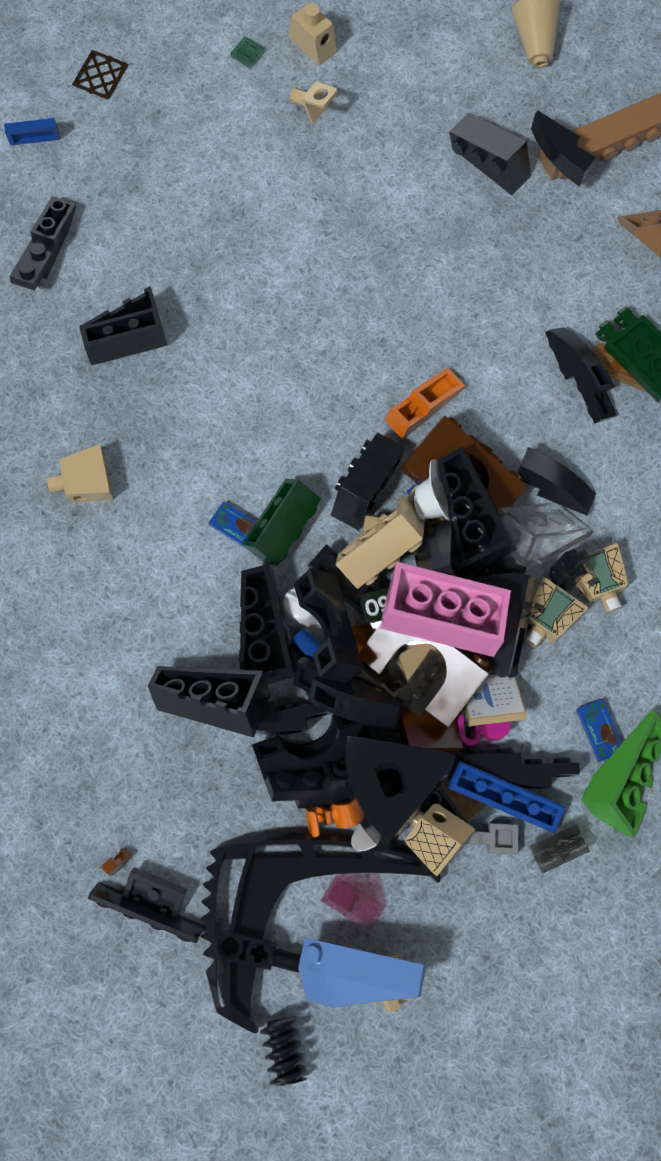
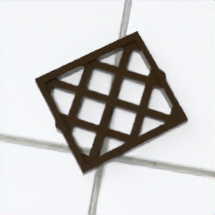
(91, 90)

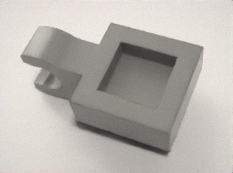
(499, 839)

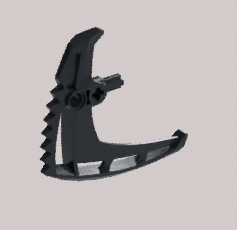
(256, 895)

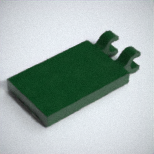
(635, 349)

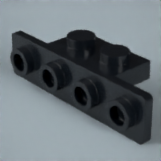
(151, 902)

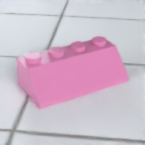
(446, 609)

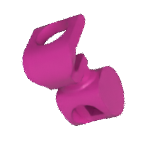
(490, 732)

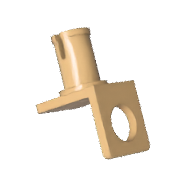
(313, 99)

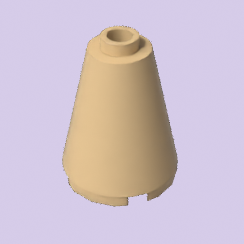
(537, 28)

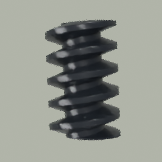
(283, 1051)

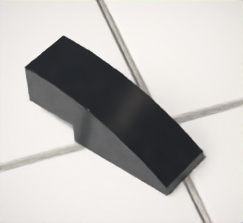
(562, 148)
(555, 482)

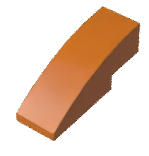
(424, 402)

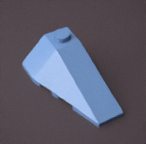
(351, 976)

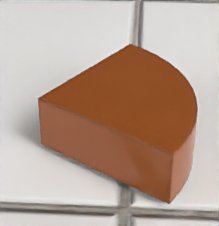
(112, 865)

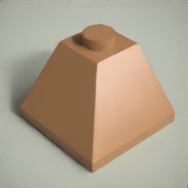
(645, 227)

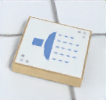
(495, 702)

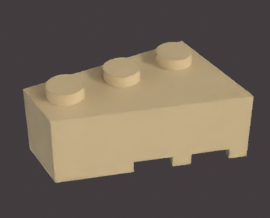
(382, 545)

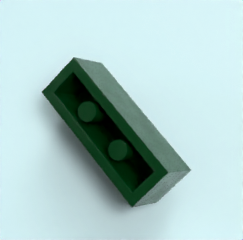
(282, 522)

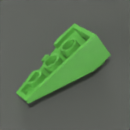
(619, 784)

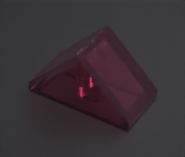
(352, 903)

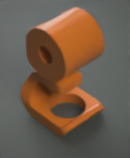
(339, 812)

